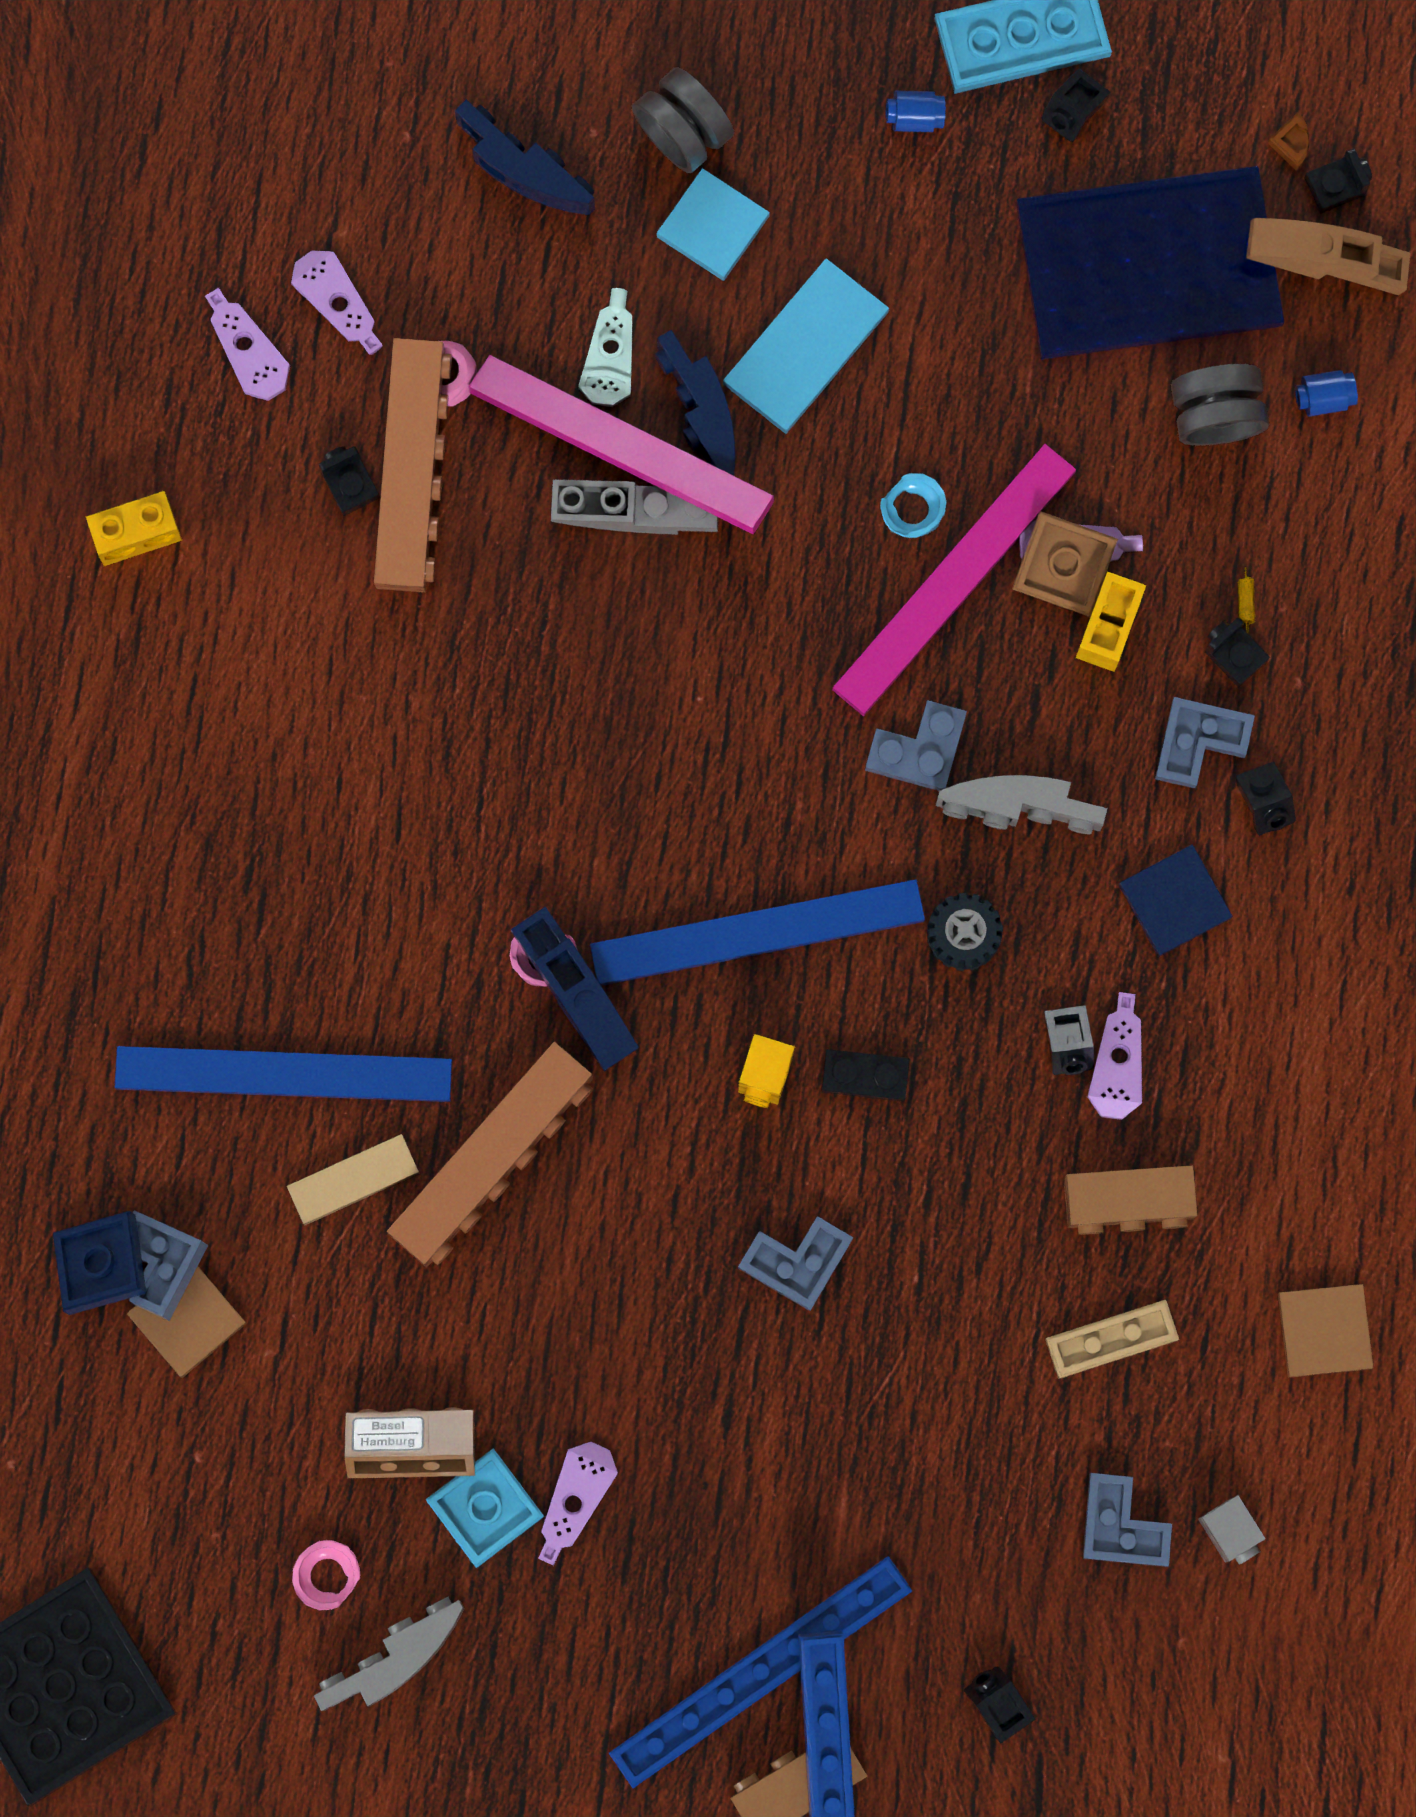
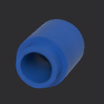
(915, 111)
(1326, 393)

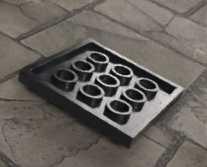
(71, 1687)

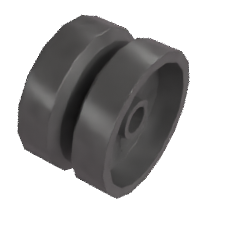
(683, 120)
(1219, 404)

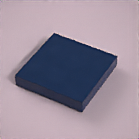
(1175, 900)
(99, 1263)

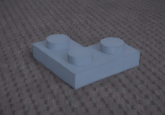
(1192, 730)
(924, 759)
(171, 1264)
(799, 1273)
(1110, 1531)

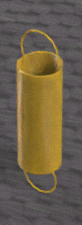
(1246, 600)

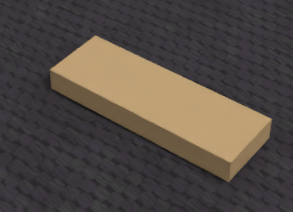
(353, 1179)
(1112, 1339)

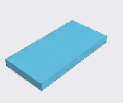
(1019, 39)
(806, 346)

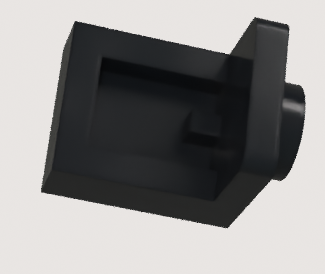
(1267, 798)

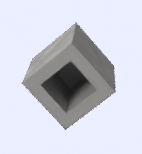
(1232, 1530)

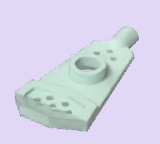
(606, 366)

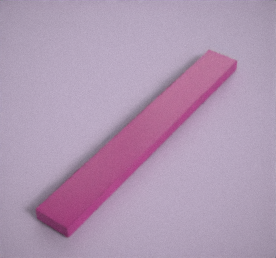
(621, 444)
(954, 580)

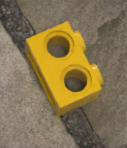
(133, 528)
(1111, 621)
(765, 1071)

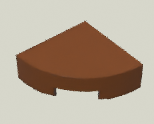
(1292, 141)

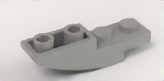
(626, 508)
(1004, 797)
(409, 1649)

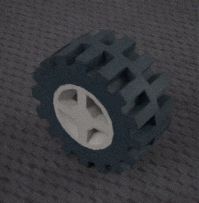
(973, 920)

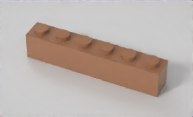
(410, 465)
(490, 1155)

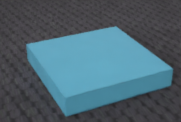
(713, 224)
(485, 1509)

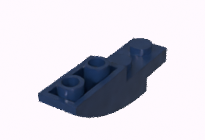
(534, 174)
(710, 421)
(575, 988)

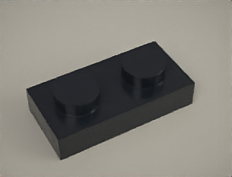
(865, 1075)

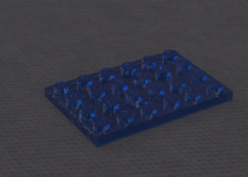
(1147, 263)

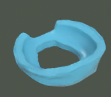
(925, 487)

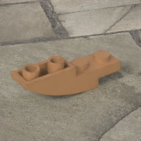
(1330, 250)

